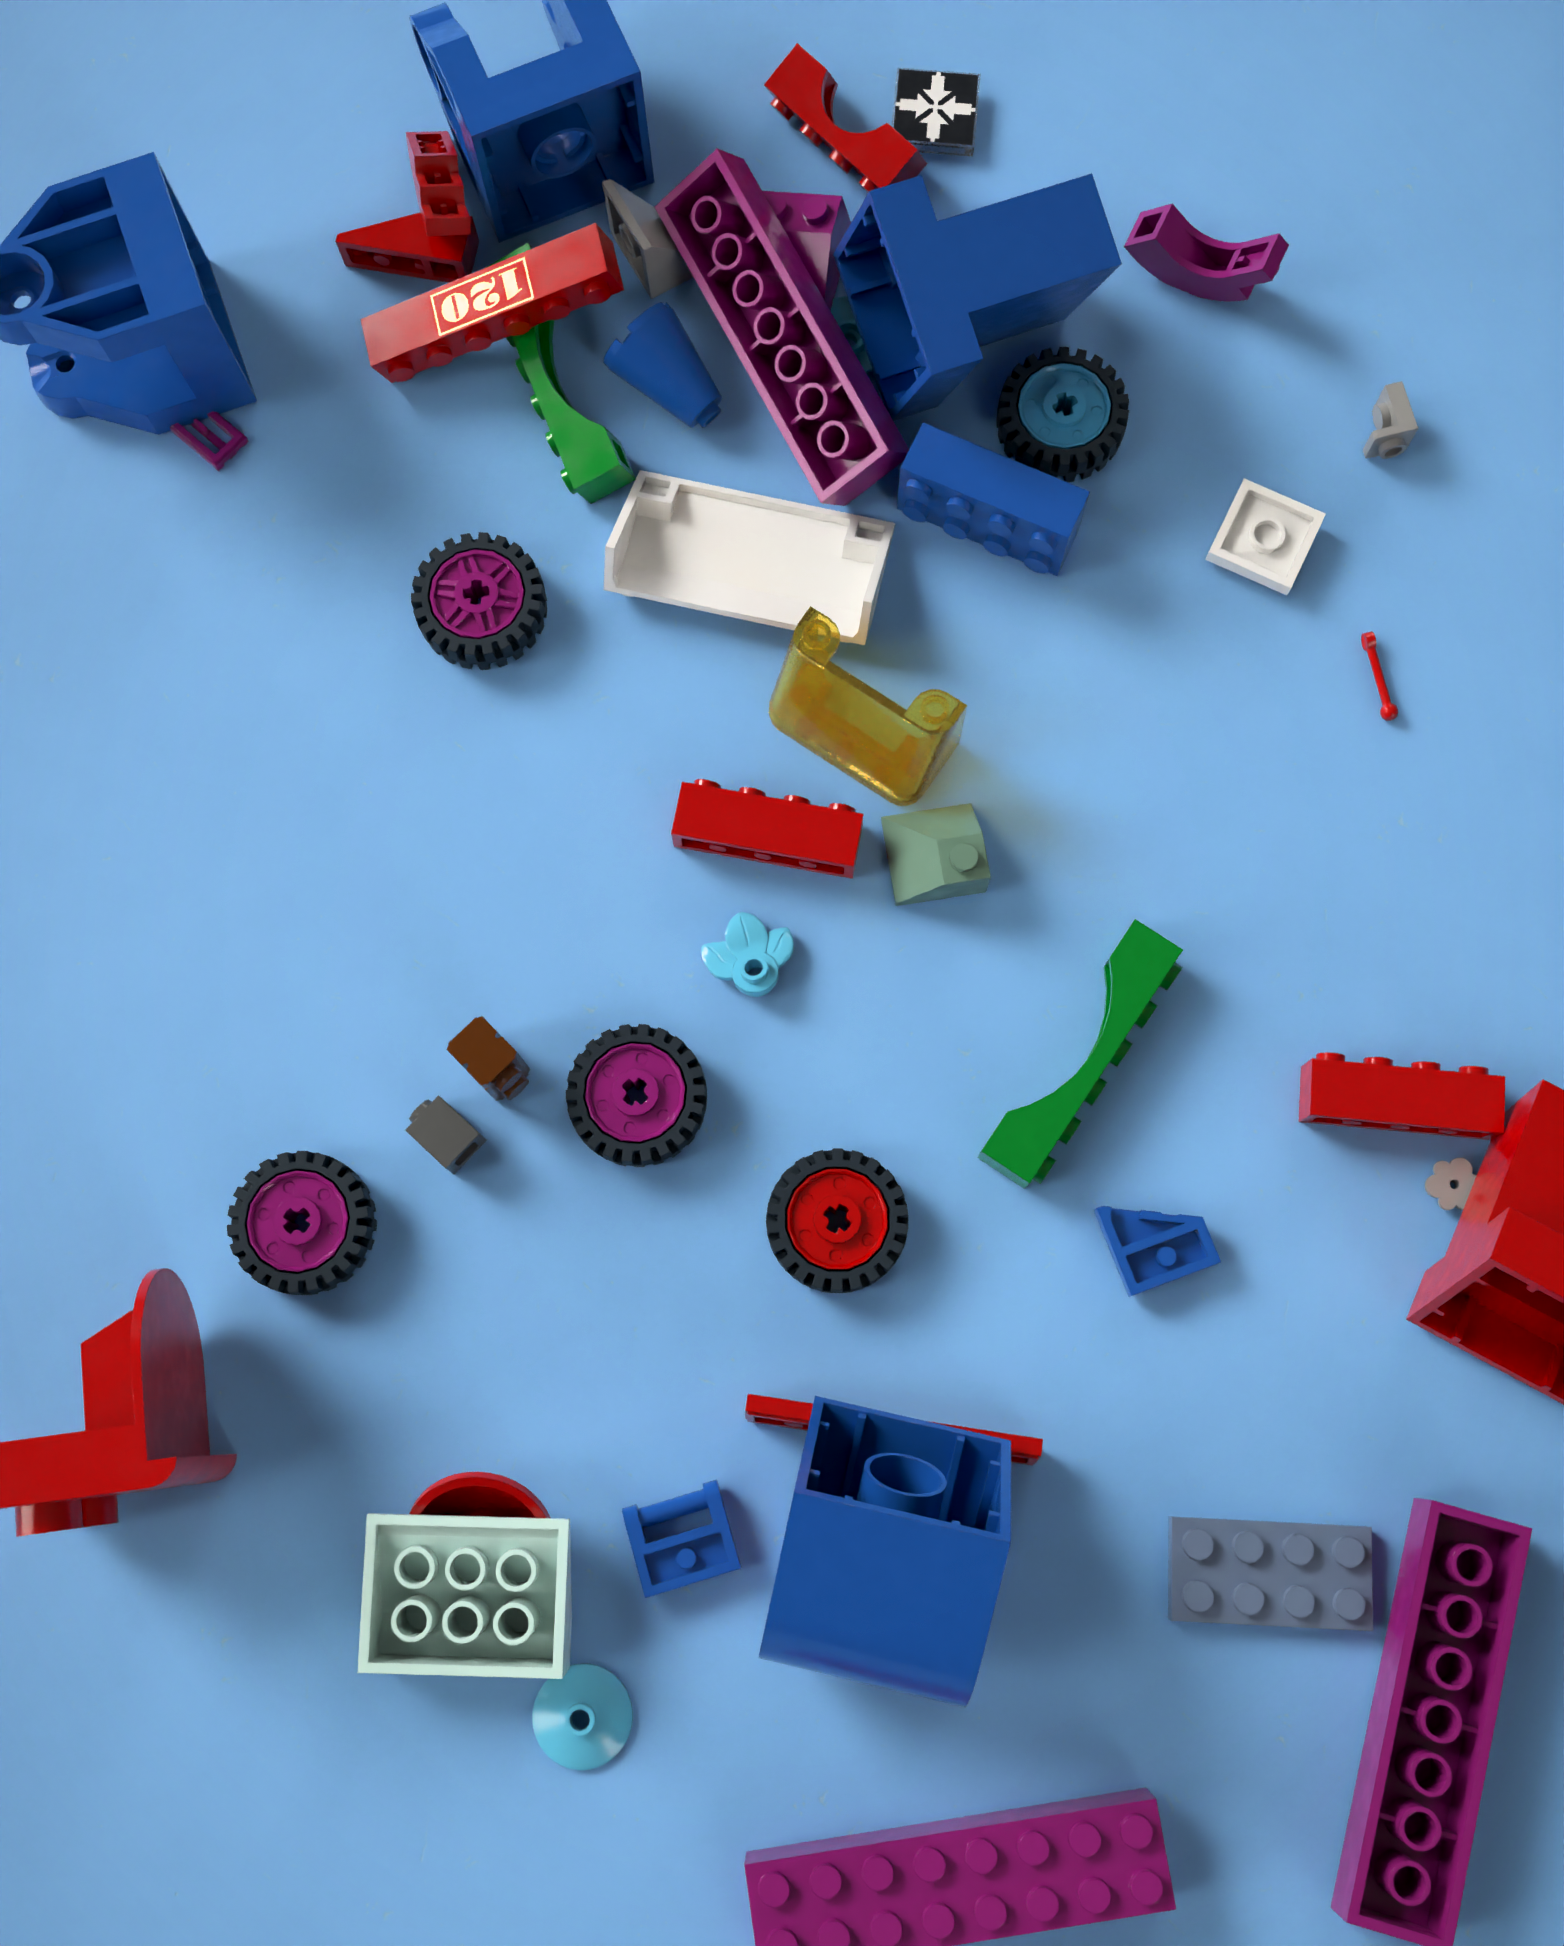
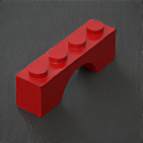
(807, 92)

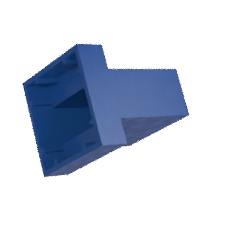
(948, 286)

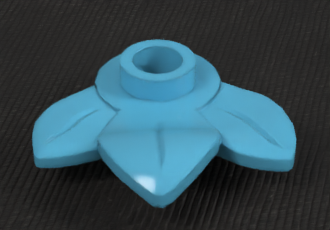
(749, 948)

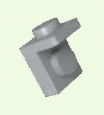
(1393, 422)

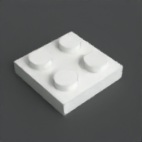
(1265, 536)

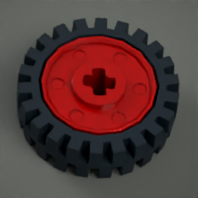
(800, 1230)

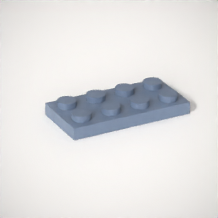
(1270, 1573)

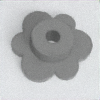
(1438, 1185)

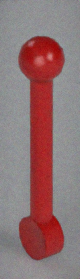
(1388, 710)

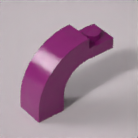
(1199, 264)

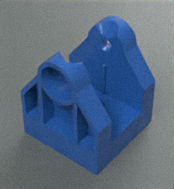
(549, 128)
(125, 298)

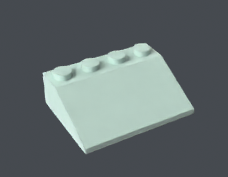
(466, 1596)

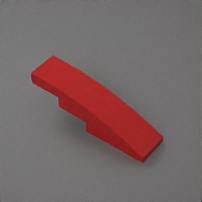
(438, 183)

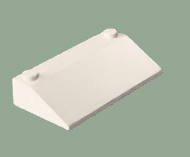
(746, 555)

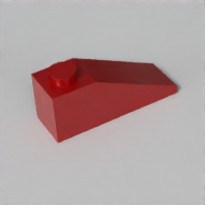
(406, 250)

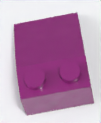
(815, 229)

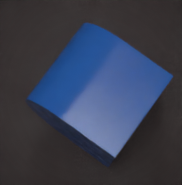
(892, 1552)

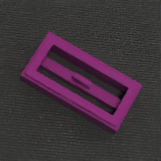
(225, 450)

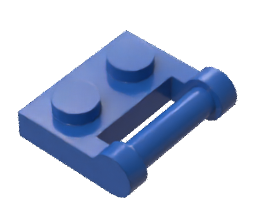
(686, 1555)

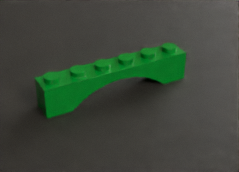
(590, 453)
(1131, 976)

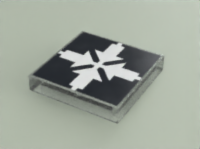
(937, 110)

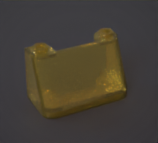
(855, 725)

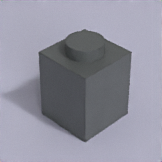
(444, 1133)

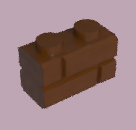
(490, 1059)

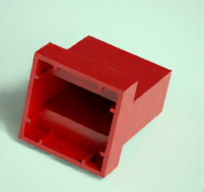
(1504, 1268)

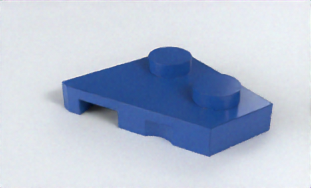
(1155, 1246)

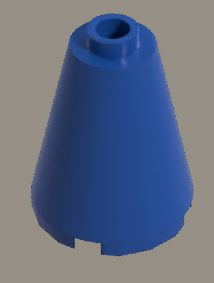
(665, 366)

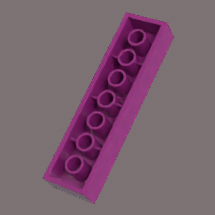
(782, 329)
(1431, 1724)
(966, 1876)

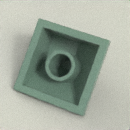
(935, 854)

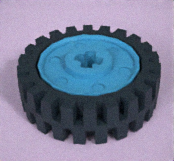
(1062, 413)

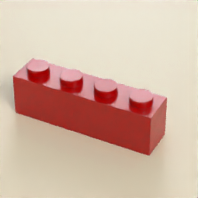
(767, 828)
(1402, 1098)

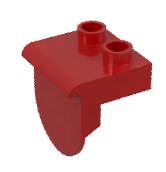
(140, 1421)

